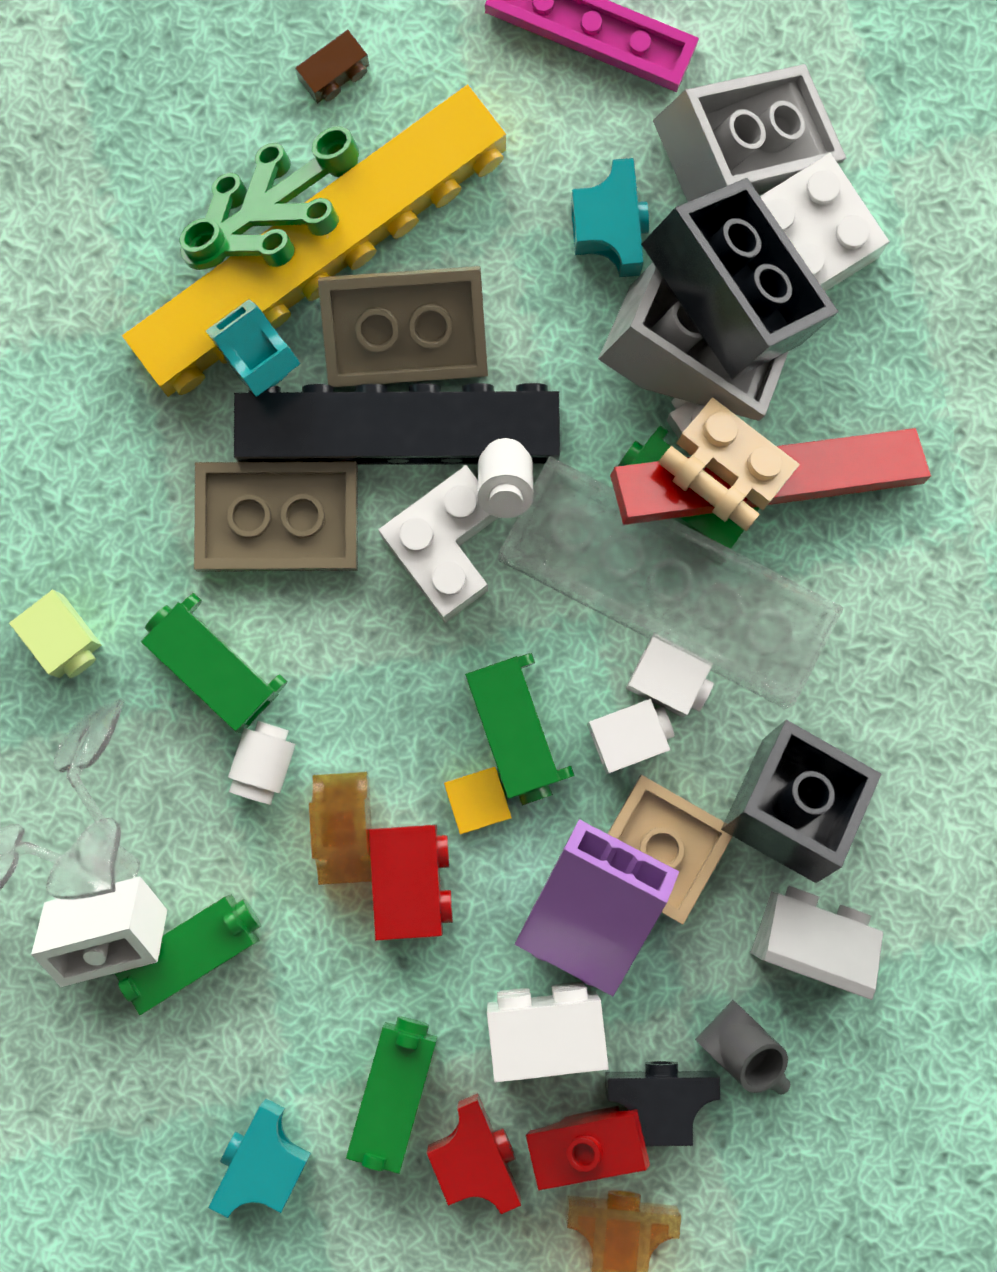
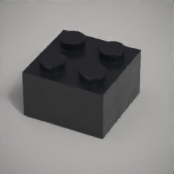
(801, 802)

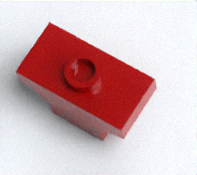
(587, 1148)
(475, 1159)

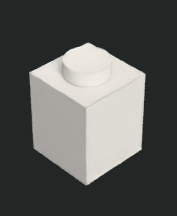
(671, 678)
(631, 735)

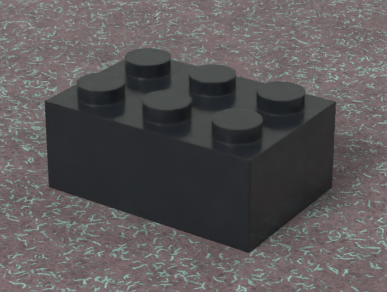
(738, 277)

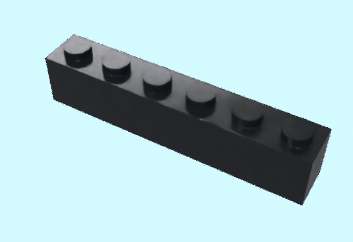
(394, 426)

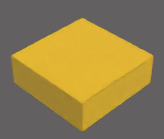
(477, 800)

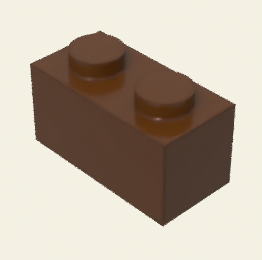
(332, 67)

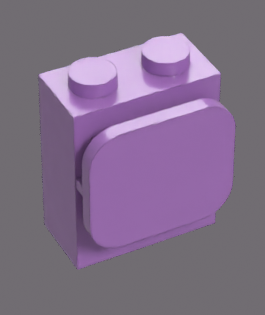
(597, 908)

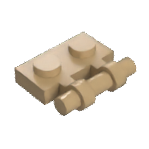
(734, 454)

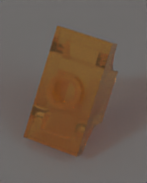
(341, 827)
(622, 1229)

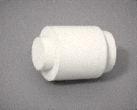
(505, 479)
(261, 762)

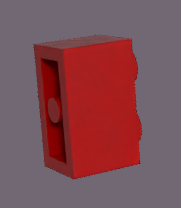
(408, 882)

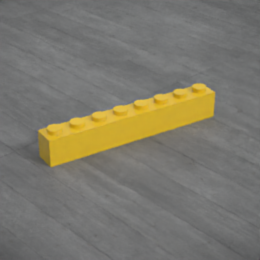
(372, 202)

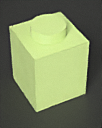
(57, 636)

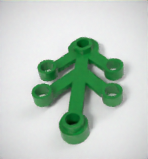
(216, 236)

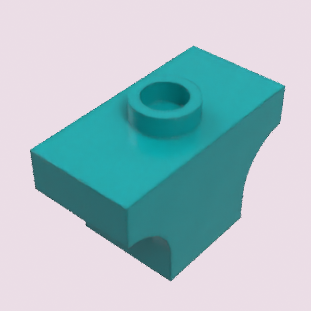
(611, 219)
(253, 348)
(260, 1164)

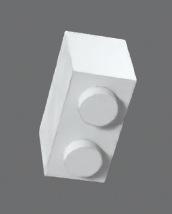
(100, 933)

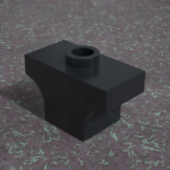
(664, 1099)

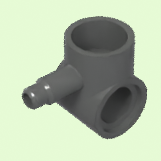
(746, 1051)

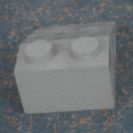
(747, 128)
(666, 353)

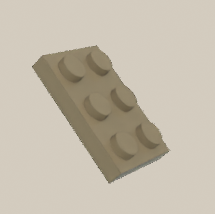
(403, 326)
(276, 516)

